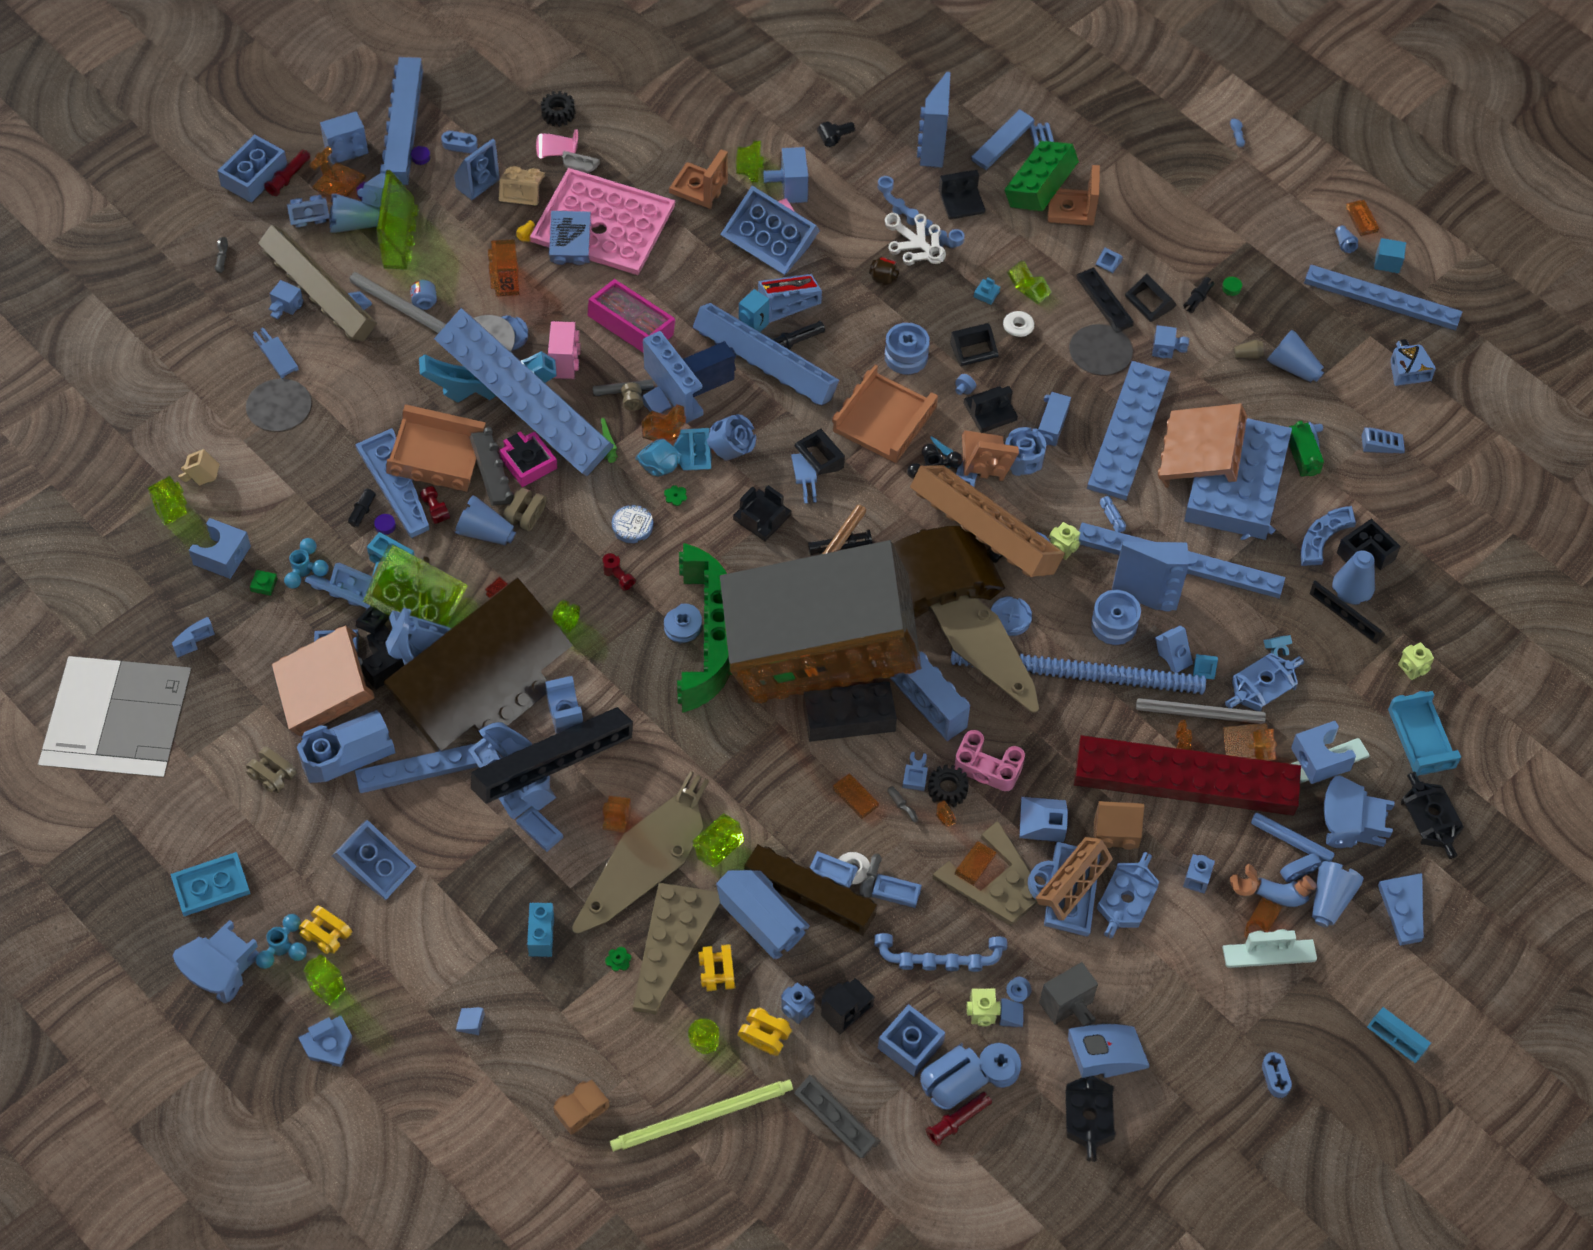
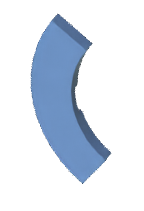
(1321, 531)

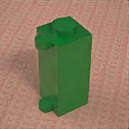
(1305, 450)

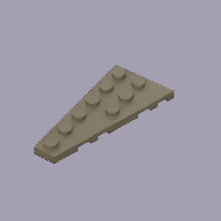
(673, 934)

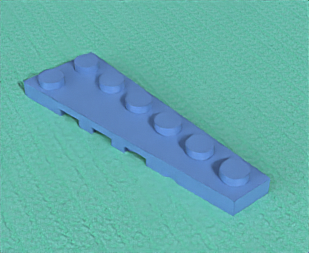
(397, 490)

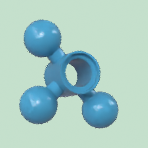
(319, 567)
(296, 951)

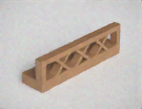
(1074, 871)

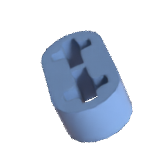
(459, 142)
(1301, 867)
(1281, 1073)

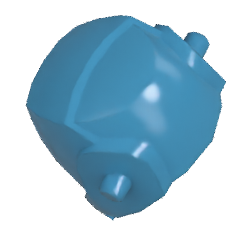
(659, 458)

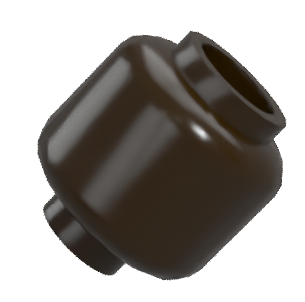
(884, 270)

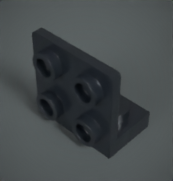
(961, 194)

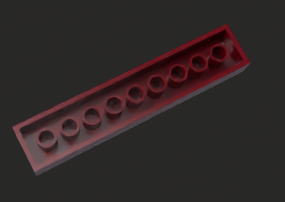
(1187, 775)

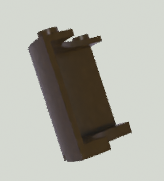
(945, 566)

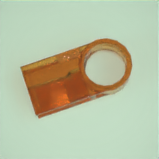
(1263, 916)

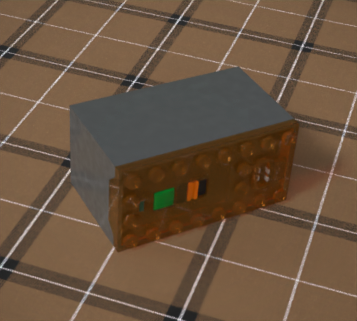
(820, 622)

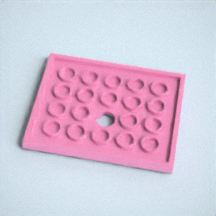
(629, 214)

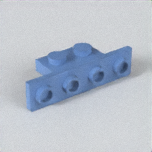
(344, 583)

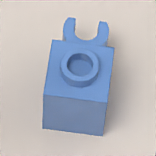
(285, 298)
(1166, 341)

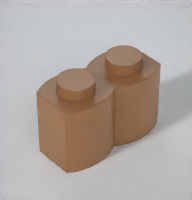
(581, 1106)

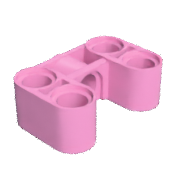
(988, 768)

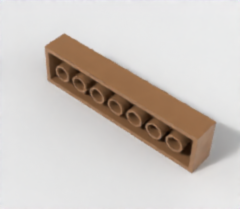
(987, 521)

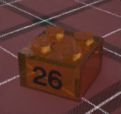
(504, 268)

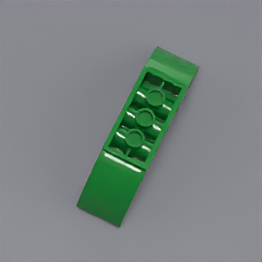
(700, 687)

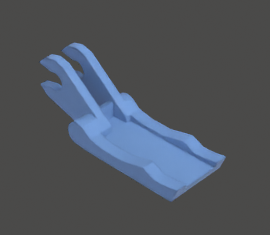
(276, 353)
(804, 474)

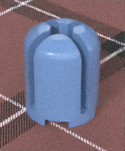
(953, 1077)

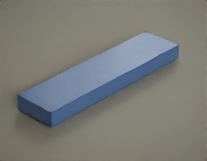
(1003, 139)

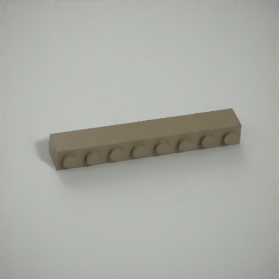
(317, 283)

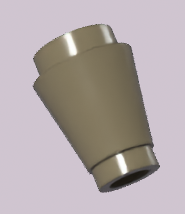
(1251, 350)

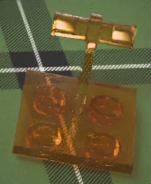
(337, 178)
(1250, 741)

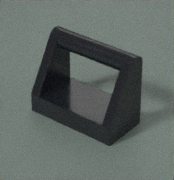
(1144, 283)
(973, 336)
(819, 439)

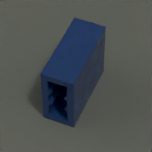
(713, 366)

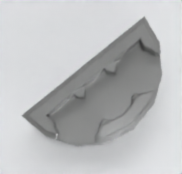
(580, 162)

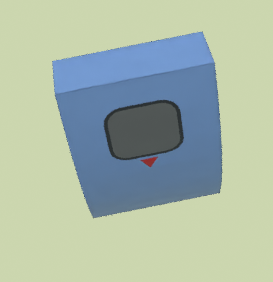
(1107, 1050)

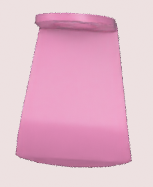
(554, 145)

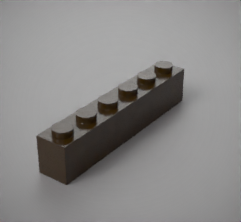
(813, 891)

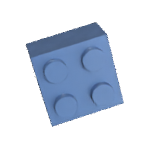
(345, 137)
(911, 1040)

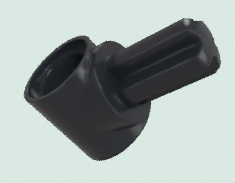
(832, 133)

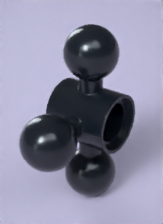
(933, 457)

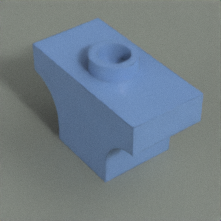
(1175, 648)

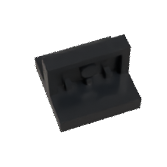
(991, 408)

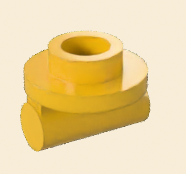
(524, 232)

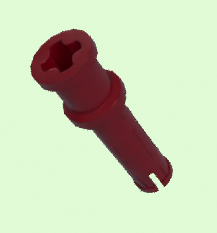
(282, 177)
(950, 1123)

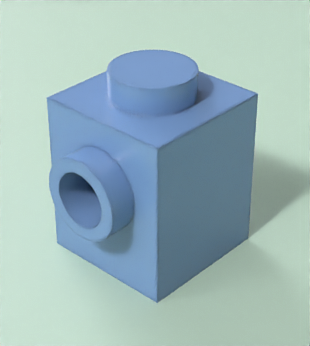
(1199, 873)

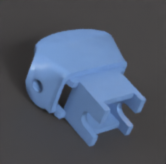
(1354, 815)
(217, 962)

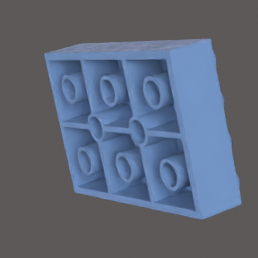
(1250, 501)

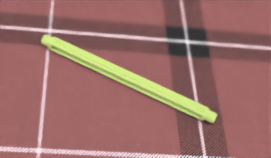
(700, 1115)

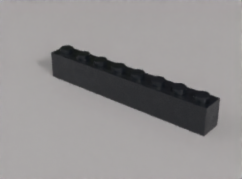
(551, 755)

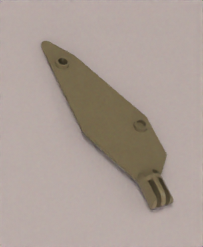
(984, 643)
(645, 856)

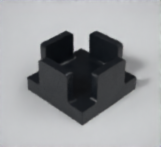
(762, 511)

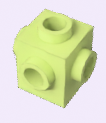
(1065, 538)
(1416, 660)
(983, 1007)

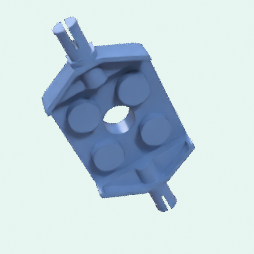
(1254, 692)
(1135, 881)

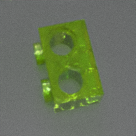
(168, 500)
(718, 840)
(324, 979)

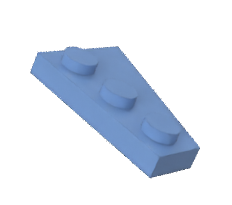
(1404, 906)

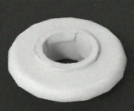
(1018, 317)
(861, 861)

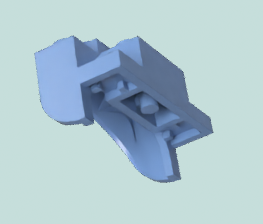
(411, 635)
(507, 741)

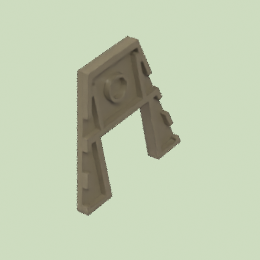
(1007, 894)

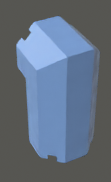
(344, 748)
(761, 910)

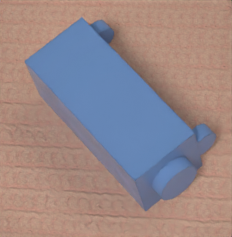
(373, 190)
(1054, 417)

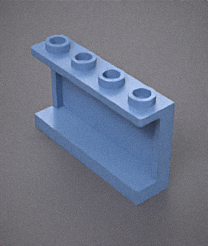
(671, 374)

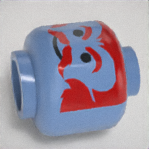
(423, 294)

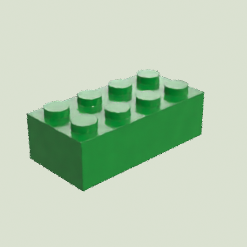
(1041, 175)

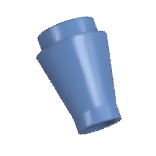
(1347, 241)

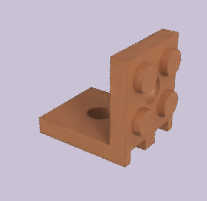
(709, 181)
(1082, 202)
(987, 454)

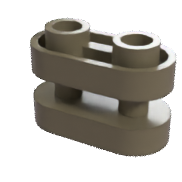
(521, 500)
(269, 779)

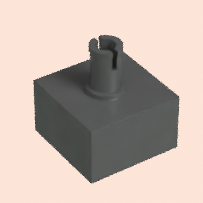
(1070, 995)

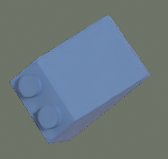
(478, 171)
(374, 860)

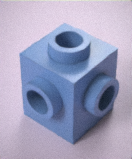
(797, 1002)

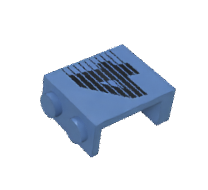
(570, 237)

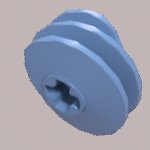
(683, 623)
(1010, 1060)

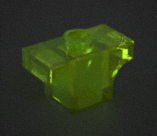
(750, 161)

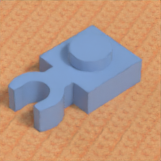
(916, 773)

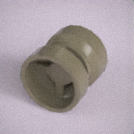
(632, 396)

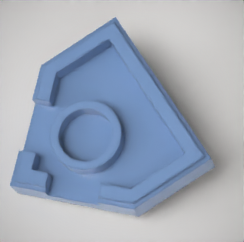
(327, 1041)

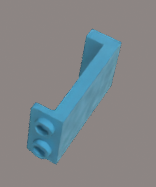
(1422, 733)

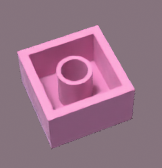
(564, 348)

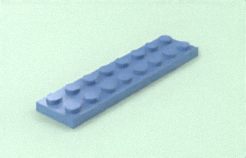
(1128, 430)

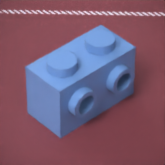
(306, 211)

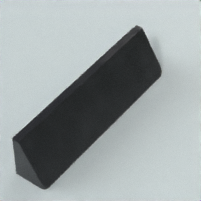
(1346, 612)

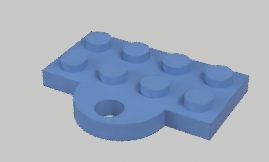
(1080, 917)

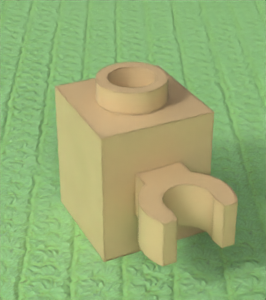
(200, 467)

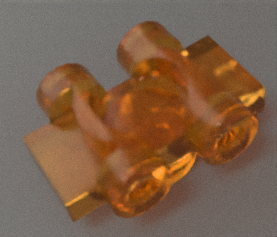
(1184, 736)

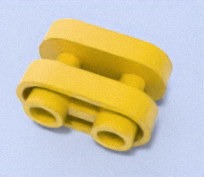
(325, 941)
(707, 959)
(761, 1020)

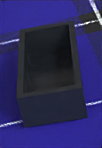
(849, 711)

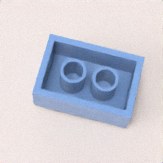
(252, 168)

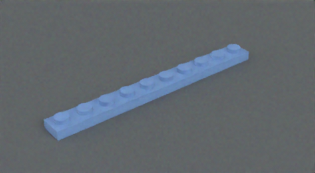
(1199, 564)

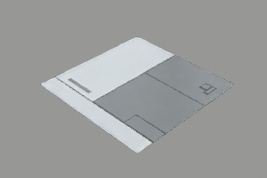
(115, 716)

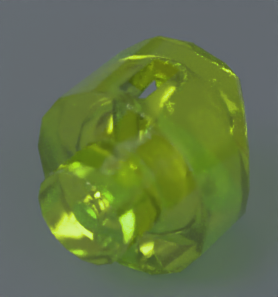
(704, 1035)

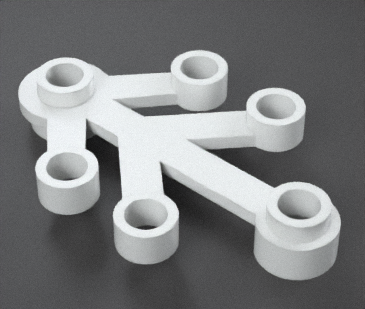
(916, 241)

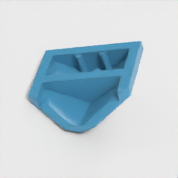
(694, 449)

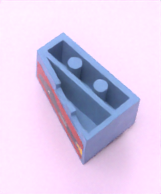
(790, 295)

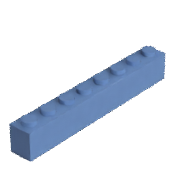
(402, 118)
(766, 354)

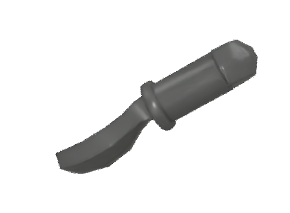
(222, 246)
(901, 803)
(867, 885)

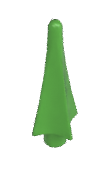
(612, 455)

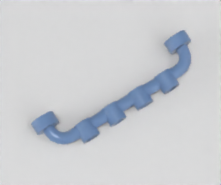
(885, 185)
(929, 960)

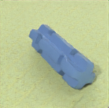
(1113, 514)

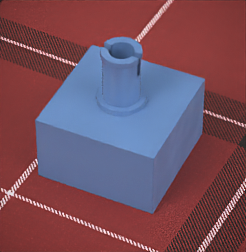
(792, 175)

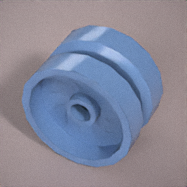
(906, 348)
(1115, 617)

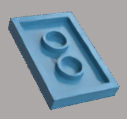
(210, 884)

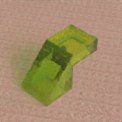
(1032, 287)

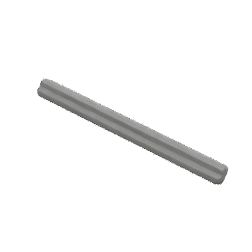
(397, 302)
(1200, 711)

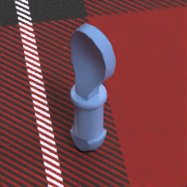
(1236, 126)

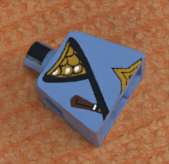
(1411, 364)

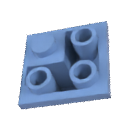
(1043, 819)

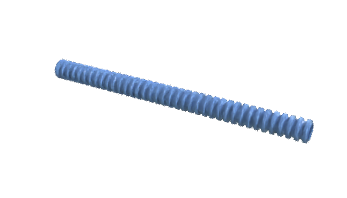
(1107, 673)

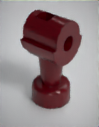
(437, 510)
(612, 566)

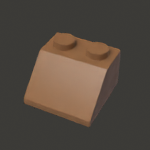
(1119, 824)

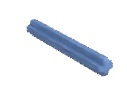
(1291, 837)

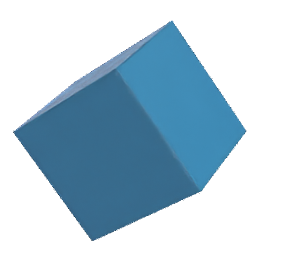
(1390, 255)

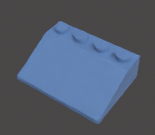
(934, 125)
(770, 230)
(1152, 572)

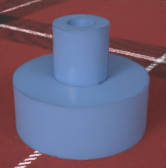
(965, 384)
(1018, 989)

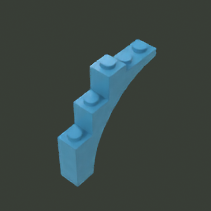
(460, 382)

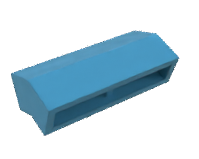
(1399, 1035)

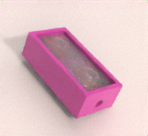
(628, 314)

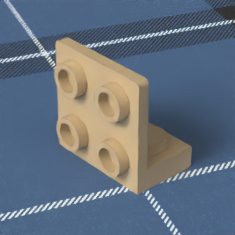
(520, 185)

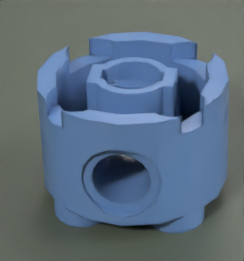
(732, 437)
(1031, 450)

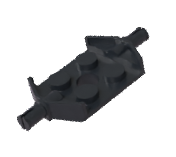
(1434, 829)
(1093, 1096)

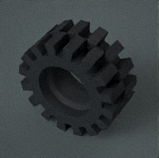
(558, 100)
(948, 774)

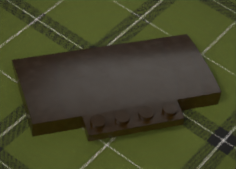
(481, 668)

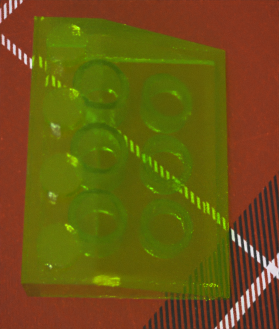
(396, 223)
(413, 584)

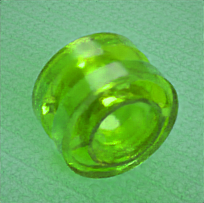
(566, 615)

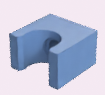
(226, 554)
(563, 703)
(1315, 757)

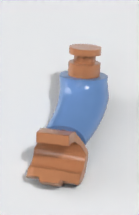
(1288, 895)

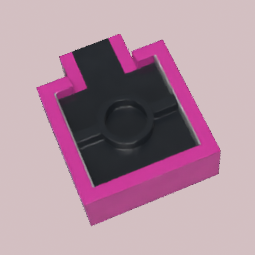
(527, 457)

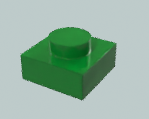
(263, 582)

